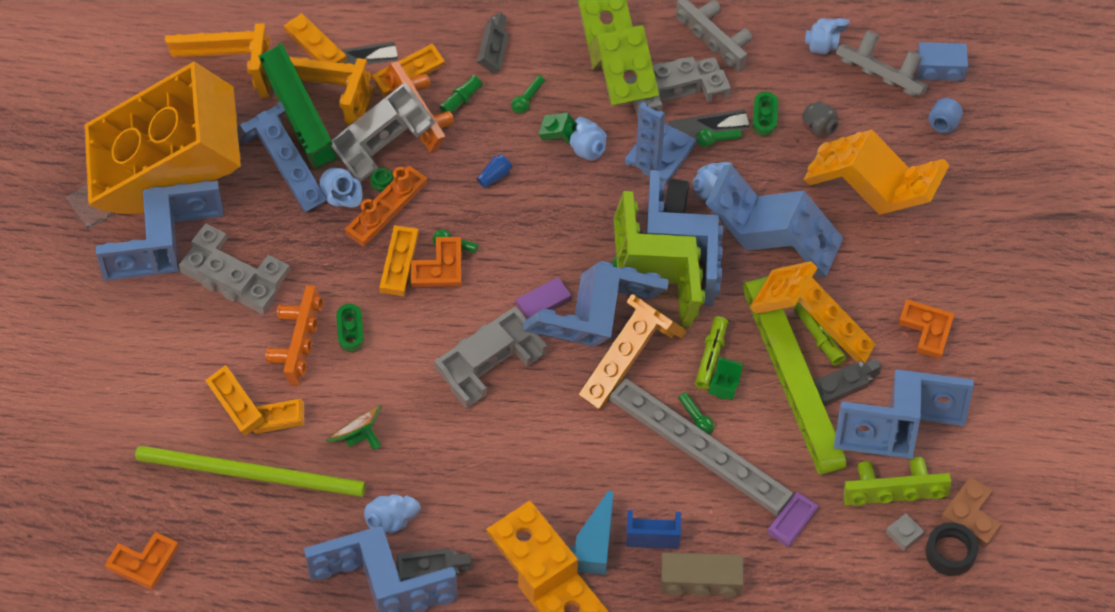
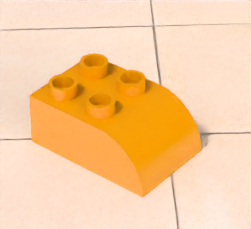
(162, 138)

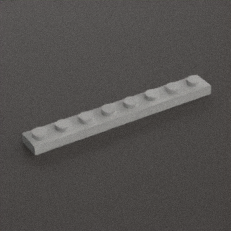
(701, 447)

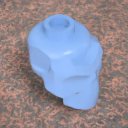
(825, 35)
(588, 140)
(706, 179)
(341, 188)
(391, 512)

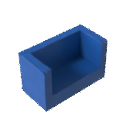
(653, 532)

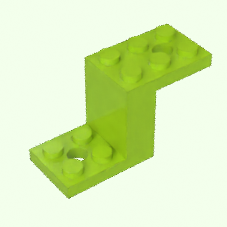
(618, 49)
(667, 255)

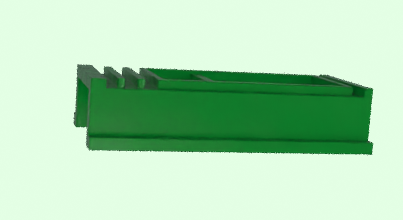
(298, 106)

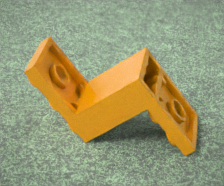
(876, 172)

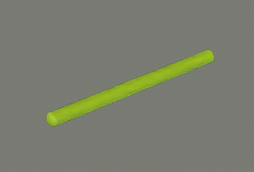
(250, 471)

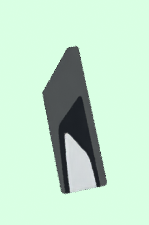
(372, 53)
(716, 122)

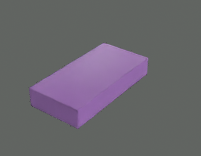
(544, 297)
(792, 519)

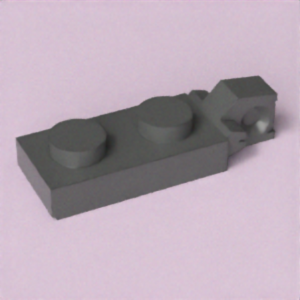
(493, 44)
(847, 381)
(425, 562)

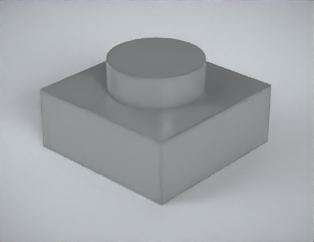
(904, 532)

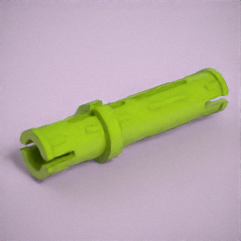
(718, 328)
(822, 337)

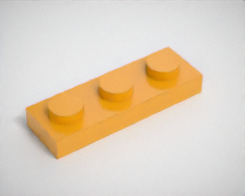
(313, 40)
(421, 62)
(398, 260)
(235, 400)

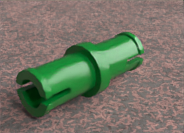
(461, 95)

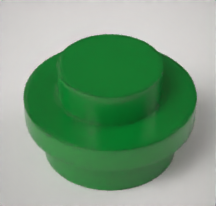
(381, 179)

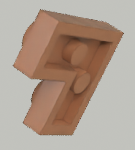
(966, 511)

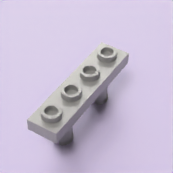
(717, 40)
(891, 75)

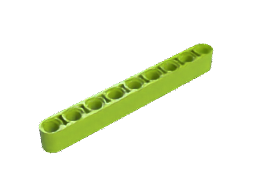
(797, 384)

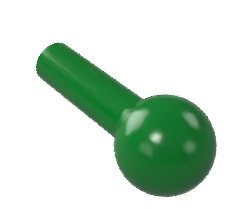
(521, 104)
(706, 137)
(465, 245)
(702, 422)

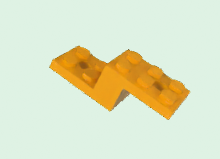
(543, 563)

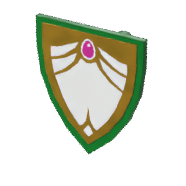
(359, 430)

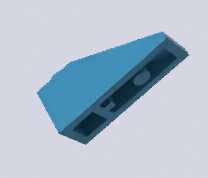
(593, 539)

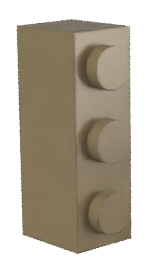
(701, 574)

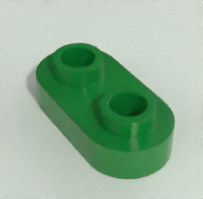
(765, 115)
(350, 329)

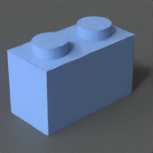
(942, 61)

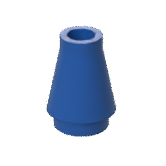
(494, 171)

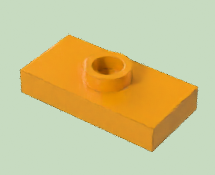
(281, 415)

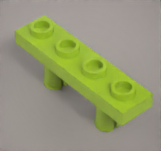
(906, 488)

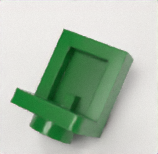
(557, 126)
(726, 379)

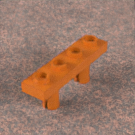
(434, 136)
(386, 205)
(301, 343)

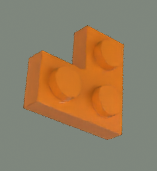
(444, 270)
(933, 324)
(143, 567)

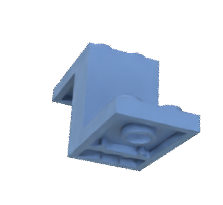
(774, 220)
(701, 226)
(159, 251)
(596, 304)
(896, 427)
(373, 552)

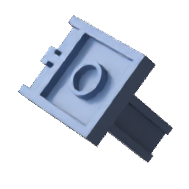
(658, 145)
(284, 154)

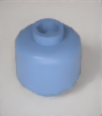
(945, 115)

